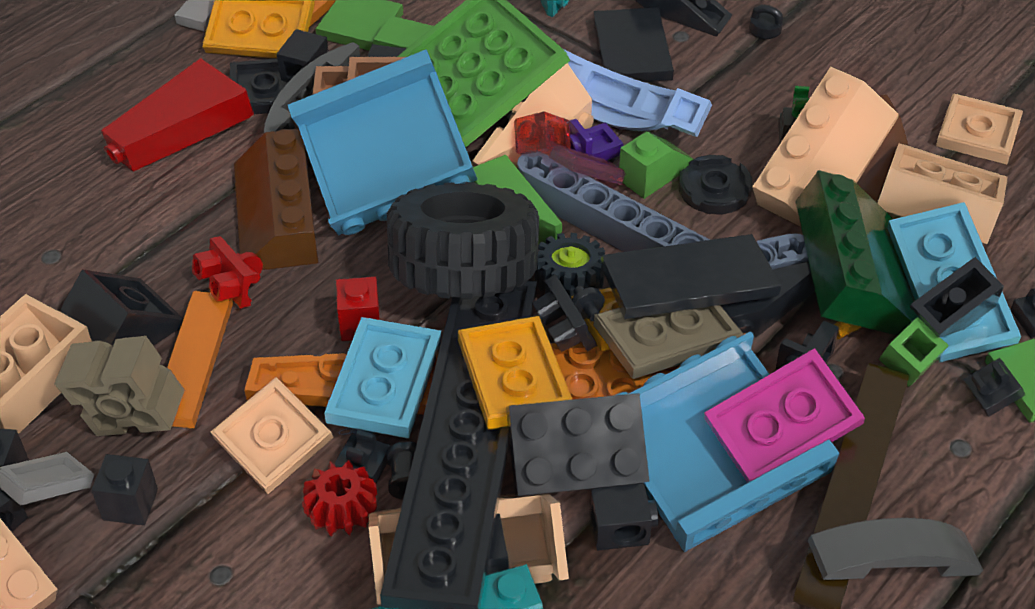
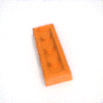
(197, 352)

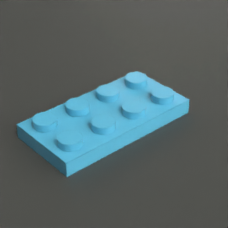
(934, 247)

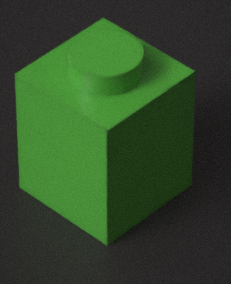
(913, 350)

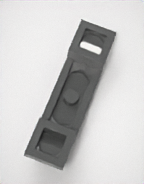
(302, 86)
(892, 543)

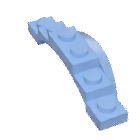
(636, 104)

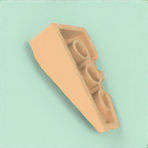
(559, 95)

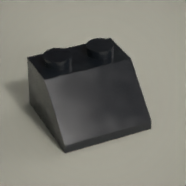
(119, 308)

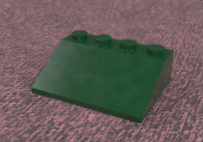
(853, 256)

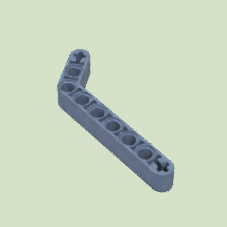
(623, 220)

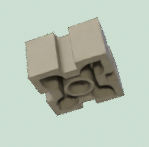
(120, 386)

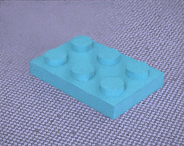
(383, 377)

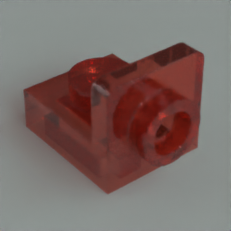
(540, 133)

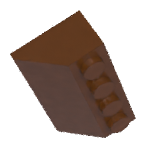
(276, 201)

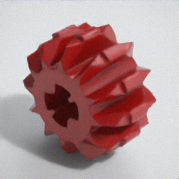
(339, 498)

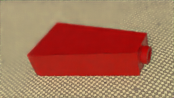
(176, 116)

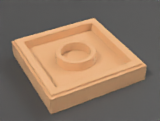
(979, 128)
(272, 435)

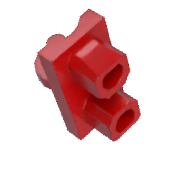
(228, 271)

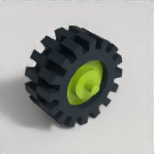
(573, 262)

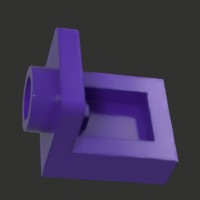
(596, 141)

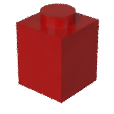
(355, 300)

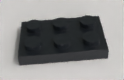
(577, 444)

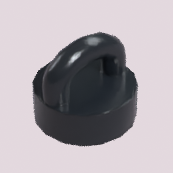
(766, 22)

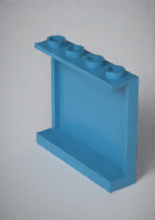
(381, 140)
(689, 469)

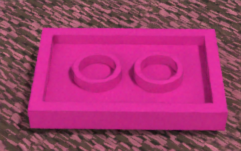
(783, 416)

